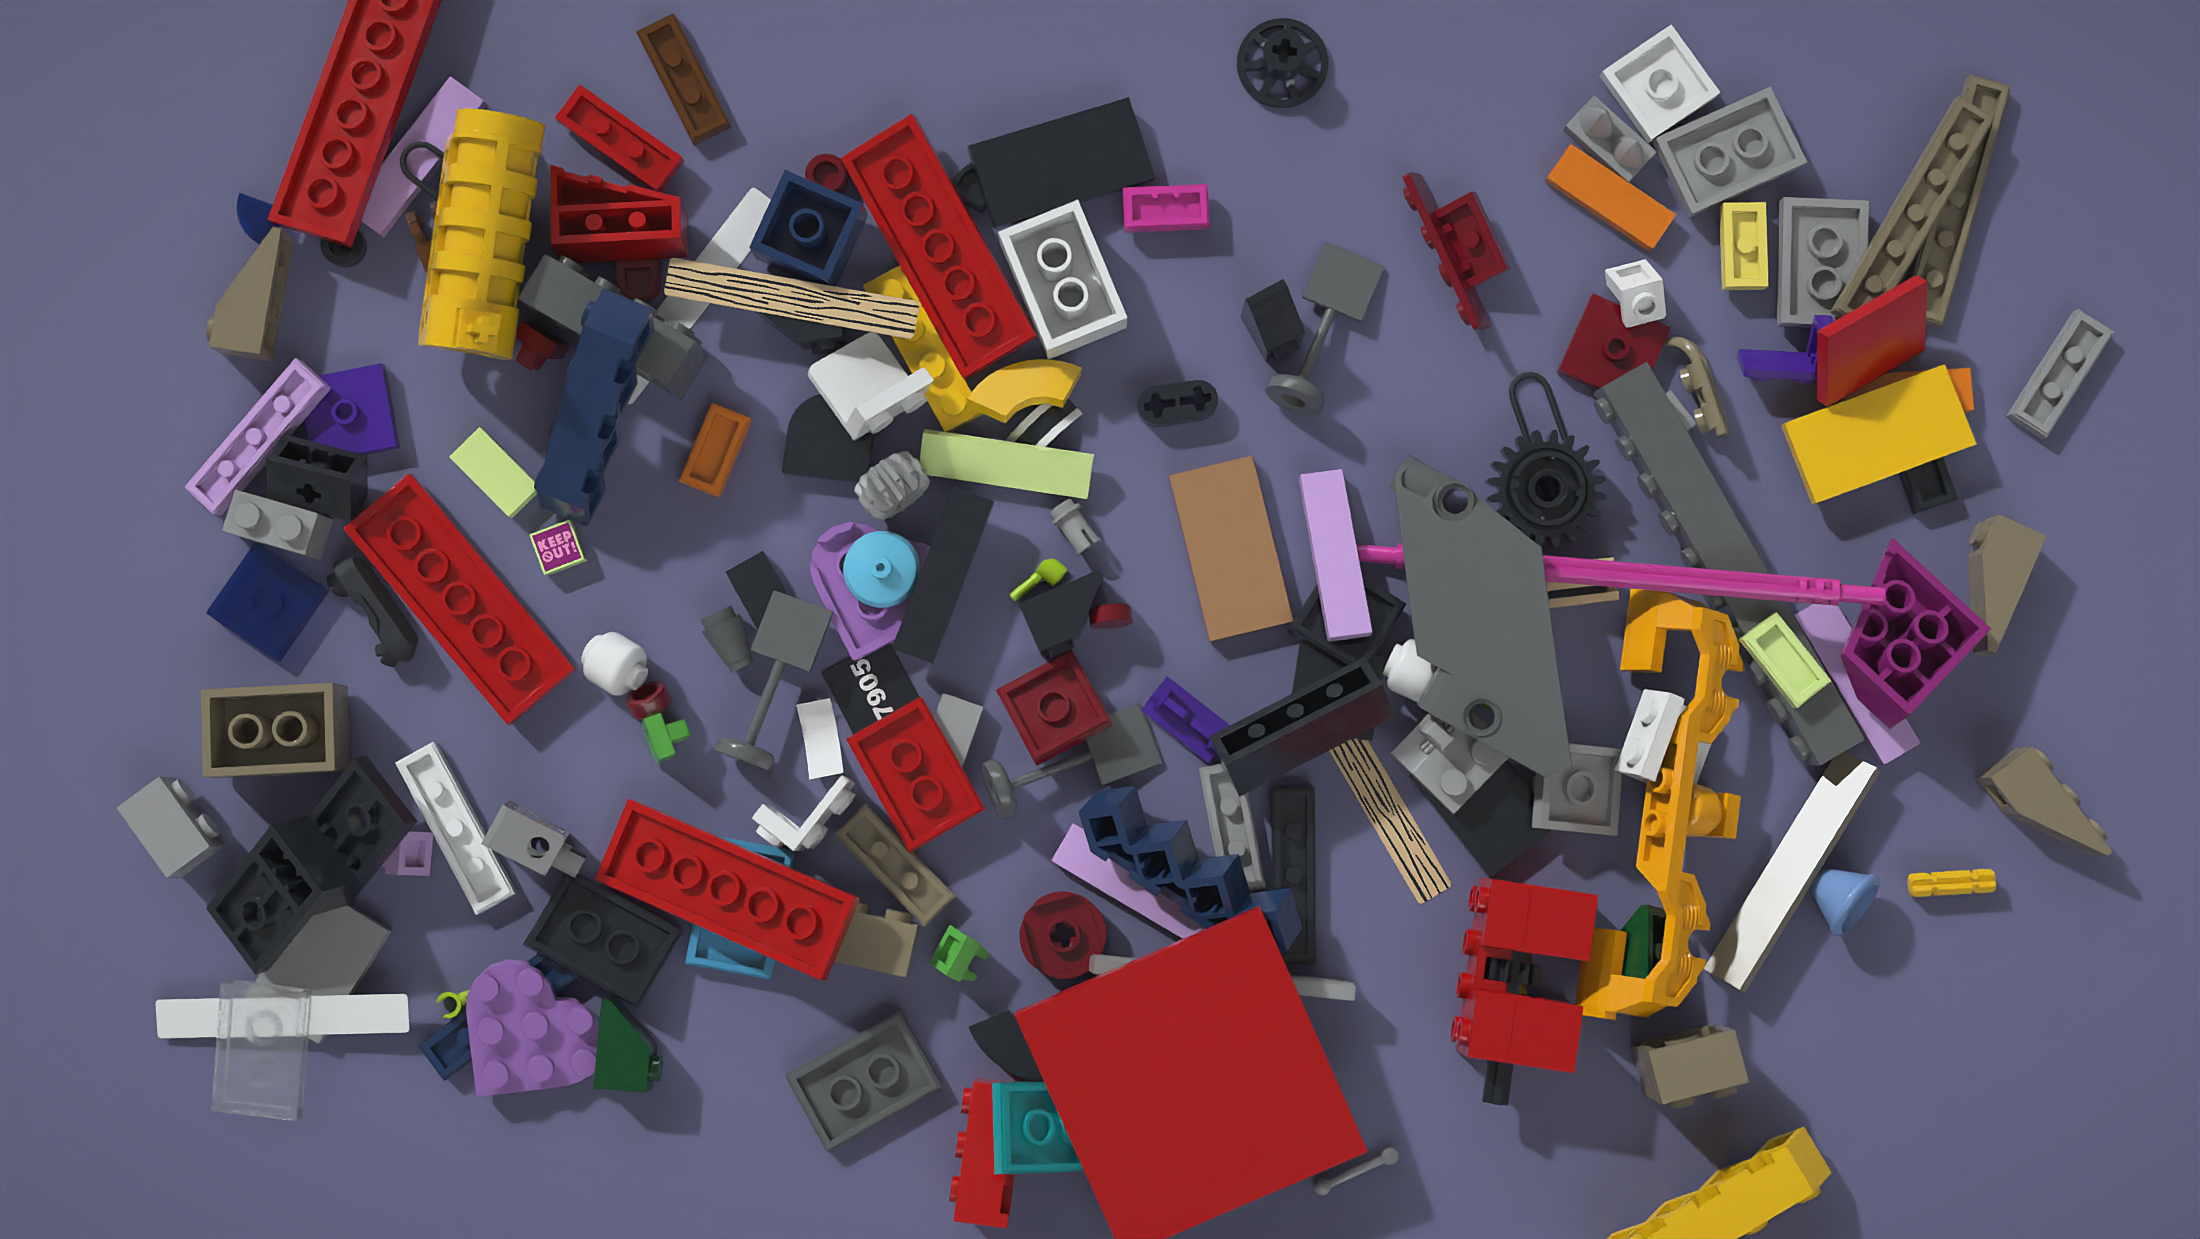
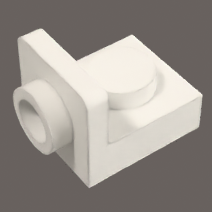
(1639, 292)

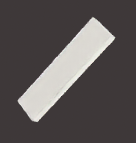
(455, 827)

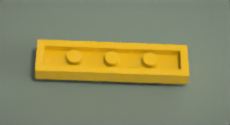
(949, 390)

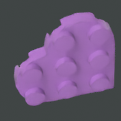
(859, 625)
(525, 1033)

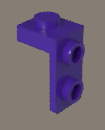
(1798, 366)

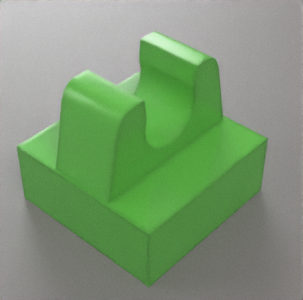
(662, 736)
(956, 954)

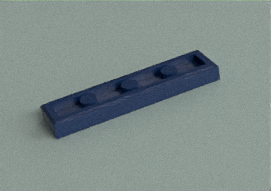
(450, 1046)

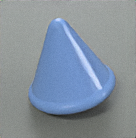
(1843, 897)

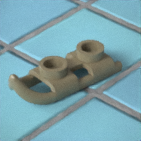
(1699, 378)

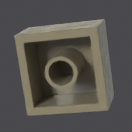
(1690, 1065)

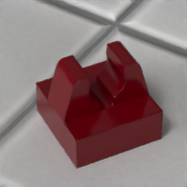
(538, 345)

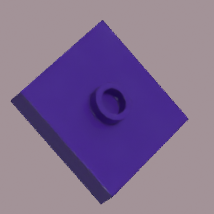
(355, 412)

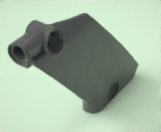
(1481, 619)

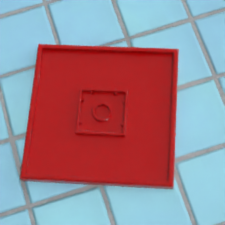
(1191, 1080)

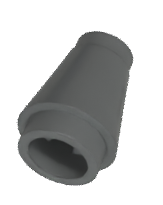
(728, 638)

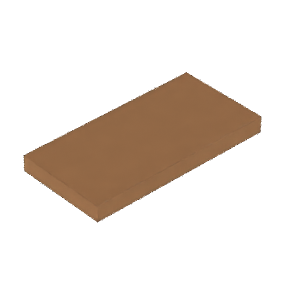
(1230, 548)

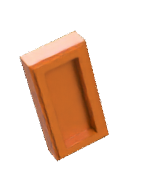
(715, 450)

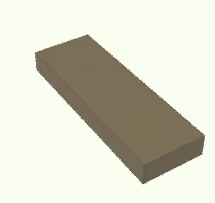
(894, 866)

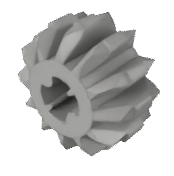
(892, 485)

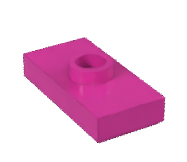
(1166, 208)

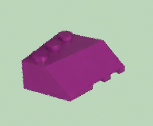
(1910, 642)

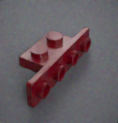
(1463, 243)

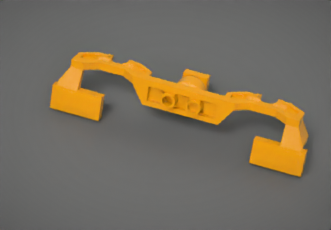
(1671, 810)

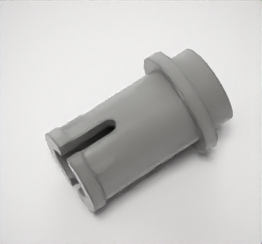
(1074, 526)

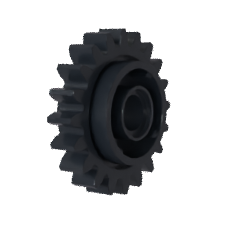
(1572, 484)

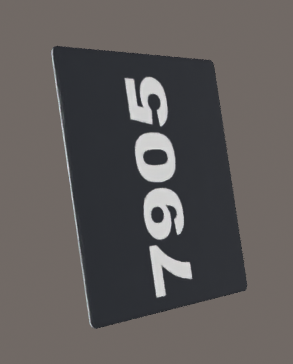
(870, 687)

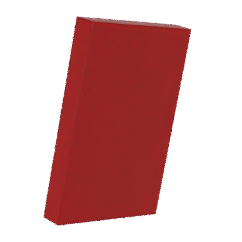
(1871, 340)
(916, 774)

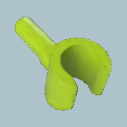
(1049, 570)
(460, 998)

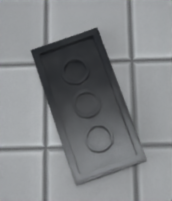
(1061, 162)

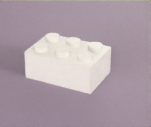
(1063, 279)

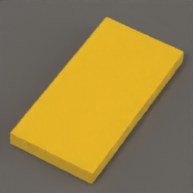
(1878, 434)

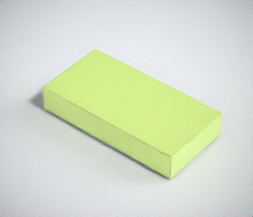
(495, 472)
(1785, 660)

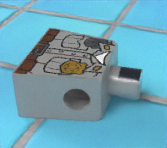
(513, 835)

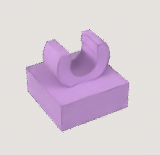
(411, 855)

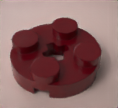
(1041, 921)

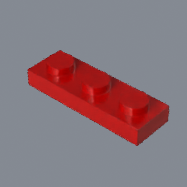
(619, 139)

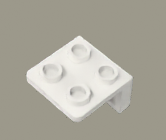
(868, 385)
(1651, 735)
(780, 830)

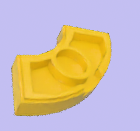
(1024, 385)

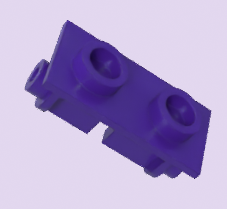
(1184, 717)

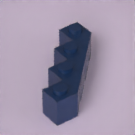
(594, 398)
(1167, 863)

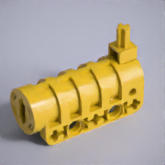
(481, 233)

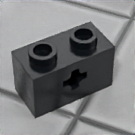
(317, 477)

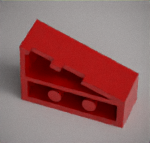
(613, 222)
(978, 1193)

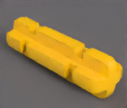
(1951, 882)

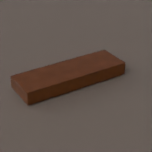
(683, 79)

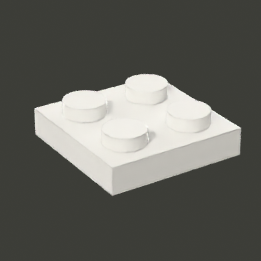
(1659, 84)

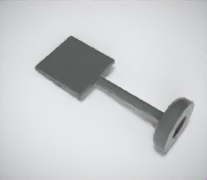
(1342, 286)
(791, 636)
(1116, 753)

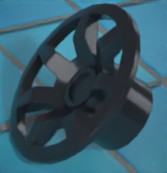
(1282, 60)

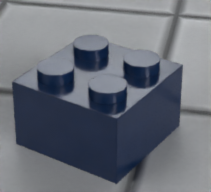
(808, 230)

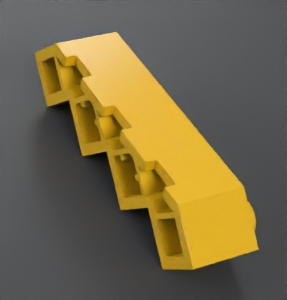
(1741, 1196)

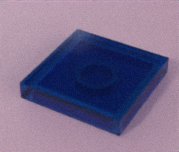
(267, 601)

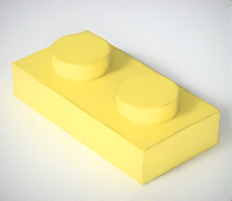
(1743, 246)

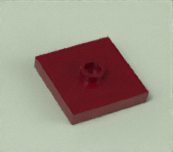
(1607, 348)
(1054, 707)

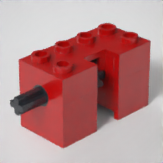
(1496, 1013)

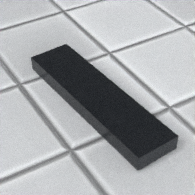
(943, 575)
(1295, 862)

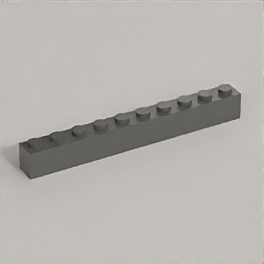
(1715, 539)

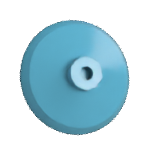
(881, 569)

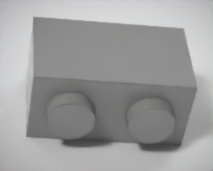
(277, 525)
(171, 826)

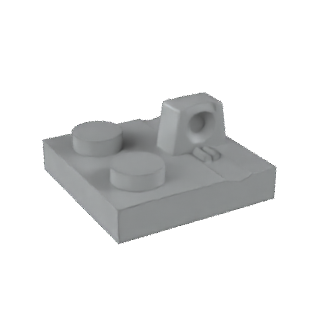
(1447, 760)
(1581, 796)

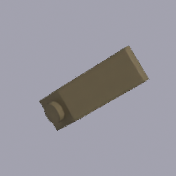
(251, 308)
(1998, 573)

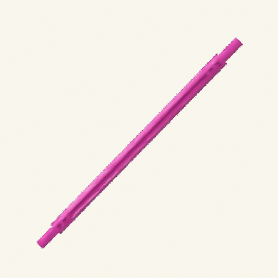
(1678, 579)

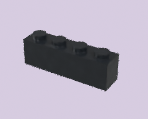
(1302, 726)

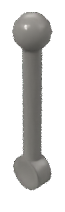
(1387, 1155)

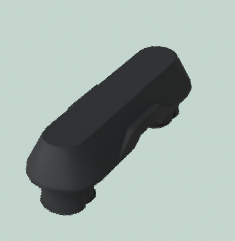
(355, 578)

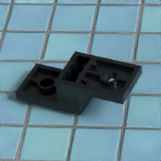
(311, 864)

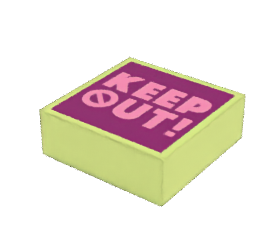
(558, 547)

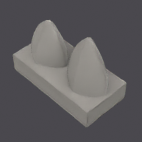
(1609, 139)

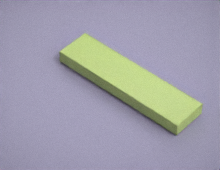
(1006, 463)

